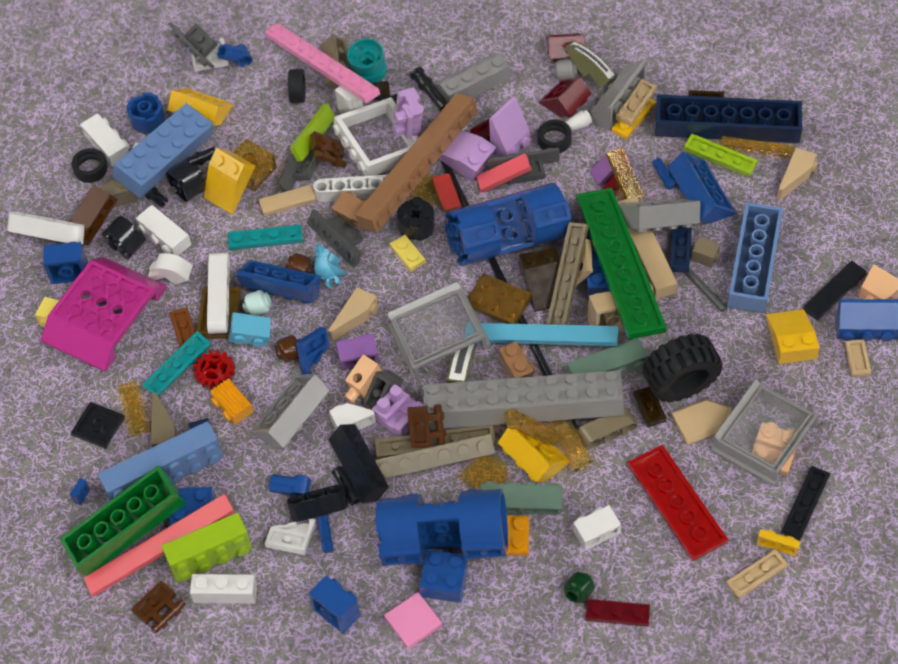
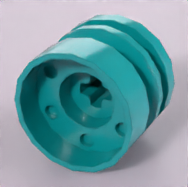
(367, 60)

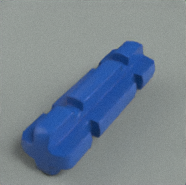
(663, 173)
(325, 534)

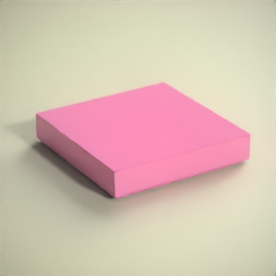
(413, 620)

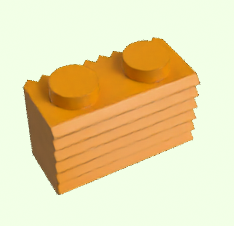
(231, 402)

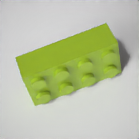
(207, 547)

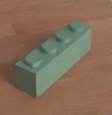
(624, 357)
(529, 497)

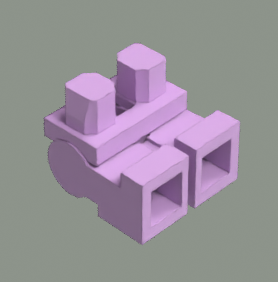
(407, 114)
(392, 410)

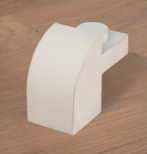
(171, 267)

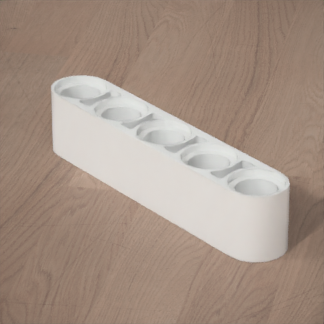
(329, 189)
(45, 227)
(218, 293)

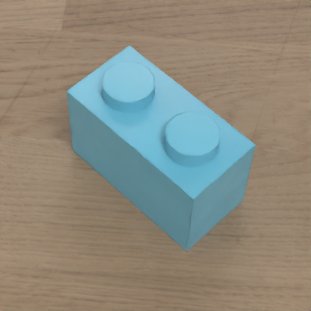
(249, 329)

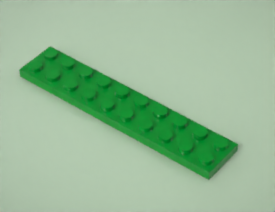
(621, 264)

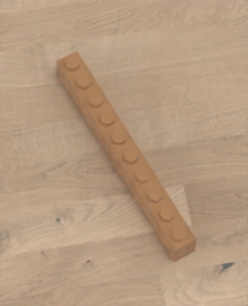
(416, 163)

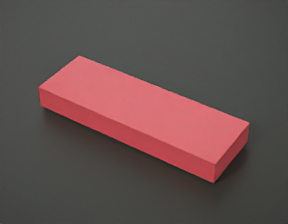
(504, 173)

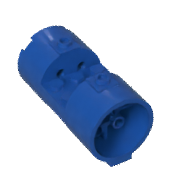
(507, 224)
(411, 527)

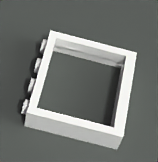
(360, 115)

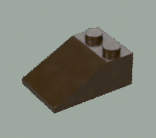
(540, 274)

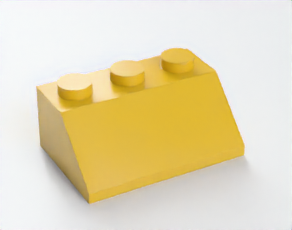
(209, 106)
(533, 456)

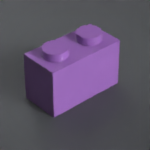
(352, 349)

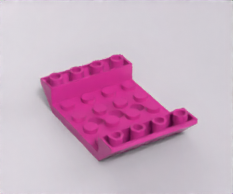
(94, 331)

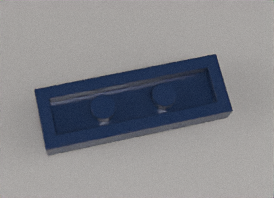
(681, 249)

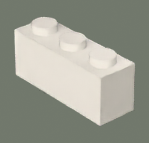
(104, 138)
(163, 231)
(223, 588)

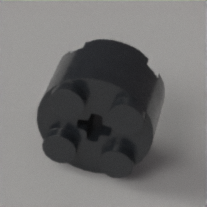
(186, 180)
(416, 219)
(124, 237)

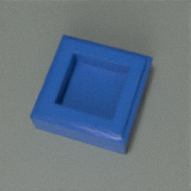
(80, 491)

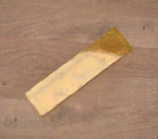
(764, 147)

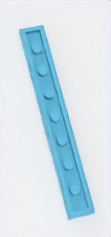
(552, 334)

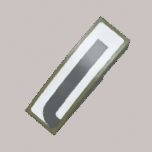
(589, 63)
(461, 364)

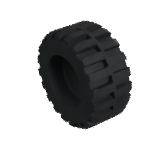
(682, 367)

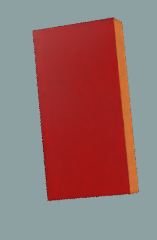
(446, 192)

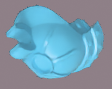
(327, 265)

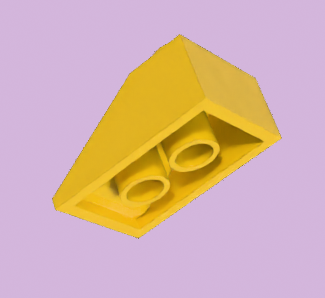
(227, 179)
(792, 336)

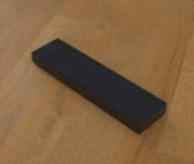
(834, 290)
(805, 503)

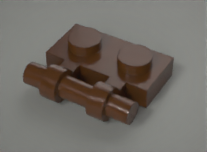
(328, 149)
(420, 428)
(154, 602)

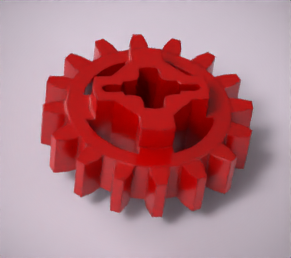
(215, 366)

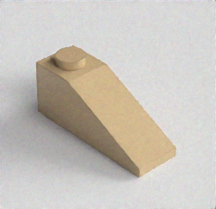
(798, 171)
(354, 313)

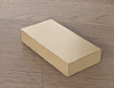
(857, 358)

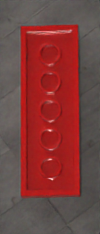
(677, 502)

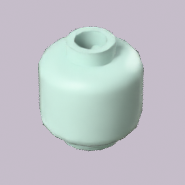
(257, 303)

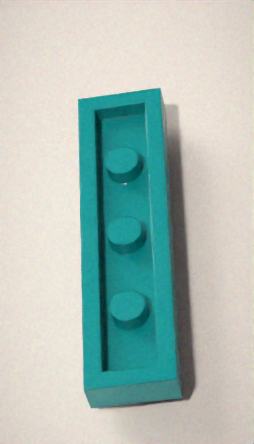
(265, 237)
(177, 364)

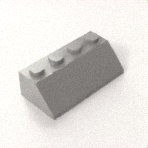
(474, 78)
(618, 92)
(660, 214)
(290, 410)

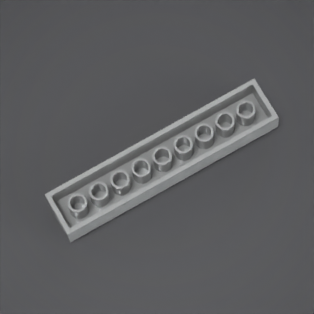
(537, 397)

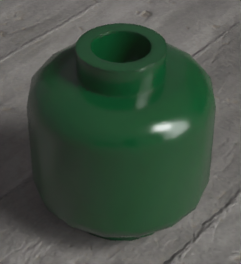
(579, 587)

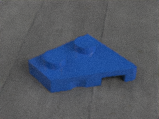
(311, 349)

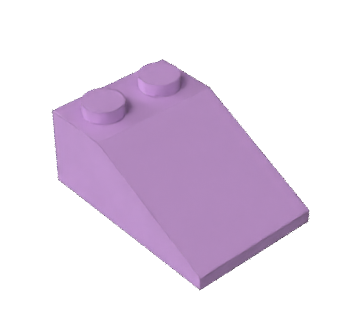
(509, 129)
(468, 154)

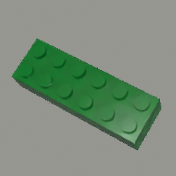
(122, 521)

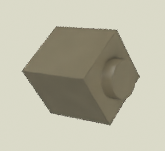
(706, 252)

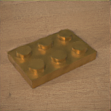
(499, 299)
(234, 304)

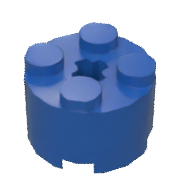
(145, 112)

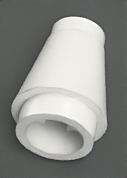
(579, 120)

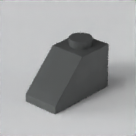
(380, 387)

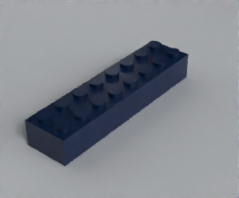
(728, 117)

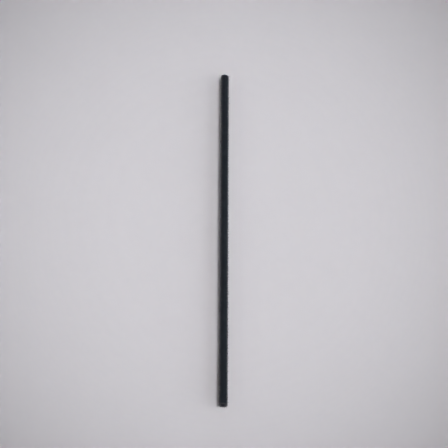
(499, 274)

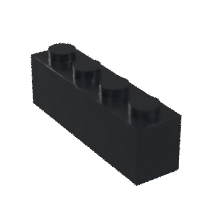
(358, 463)

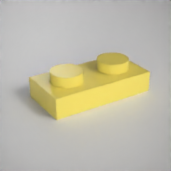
(407, 253)

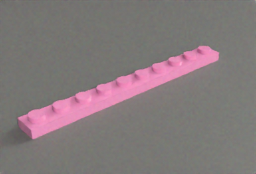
(322, 63)

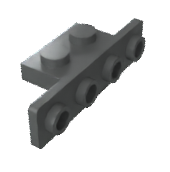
(199, 42)
(536, 161)
(298, 171)
(337, 235)

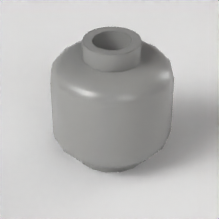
(565, 70)

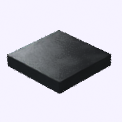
(97, 425)

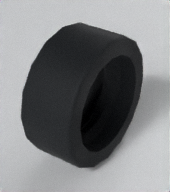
(296, 85)
(555, 125)
(93, 175)

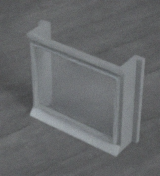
(435, 327)
(763, 432)

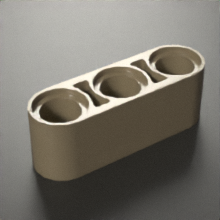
(605, 428)

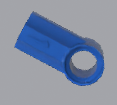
(235, 53)
(289, 485)

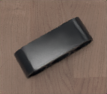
(317, 503)

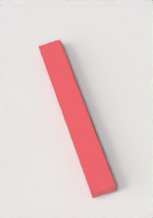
(152, 548)

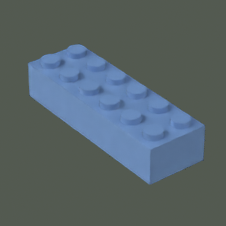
(162, 150)
(755, 257)
(176, 456)

